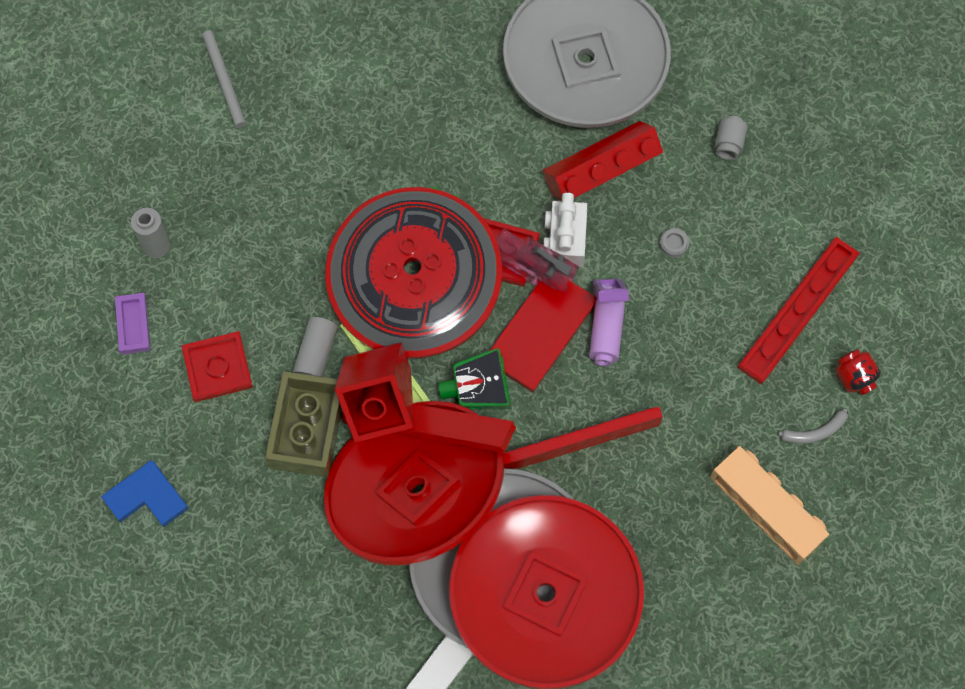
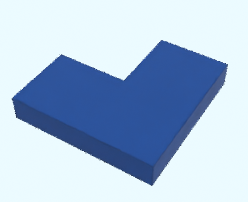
(149, 488)

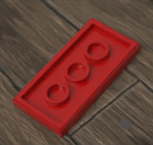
(542, 331)

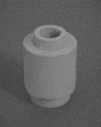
(730, 138)

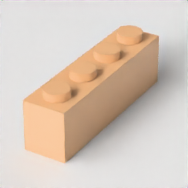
(769, 505)

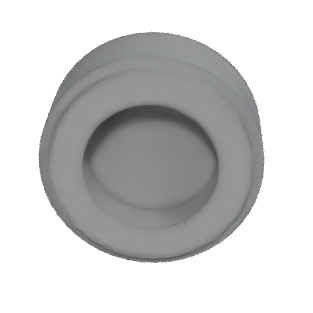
(674, 243)

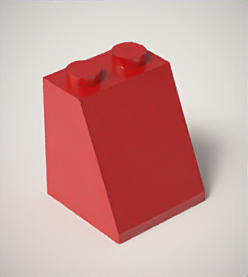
(376, 392)

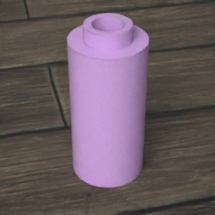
(606, 332)

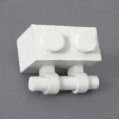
(567, 228)

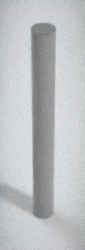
(224, 79)

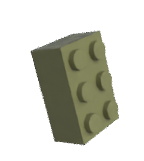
(304, 425)

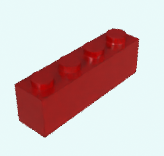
(603, 160)

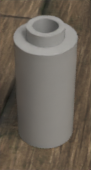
(150, 232)
(315, 347)

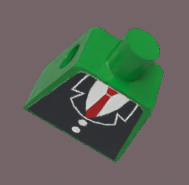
(479, 383)

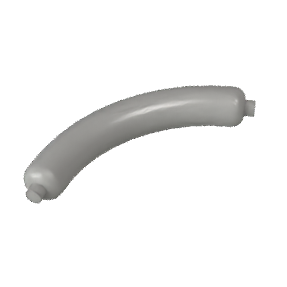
(817, 434)

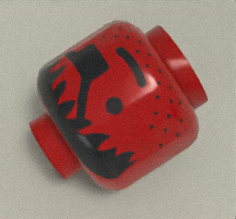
(858, 372)

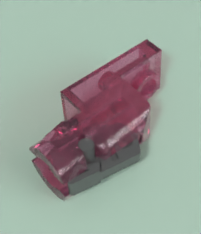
(536, 261)

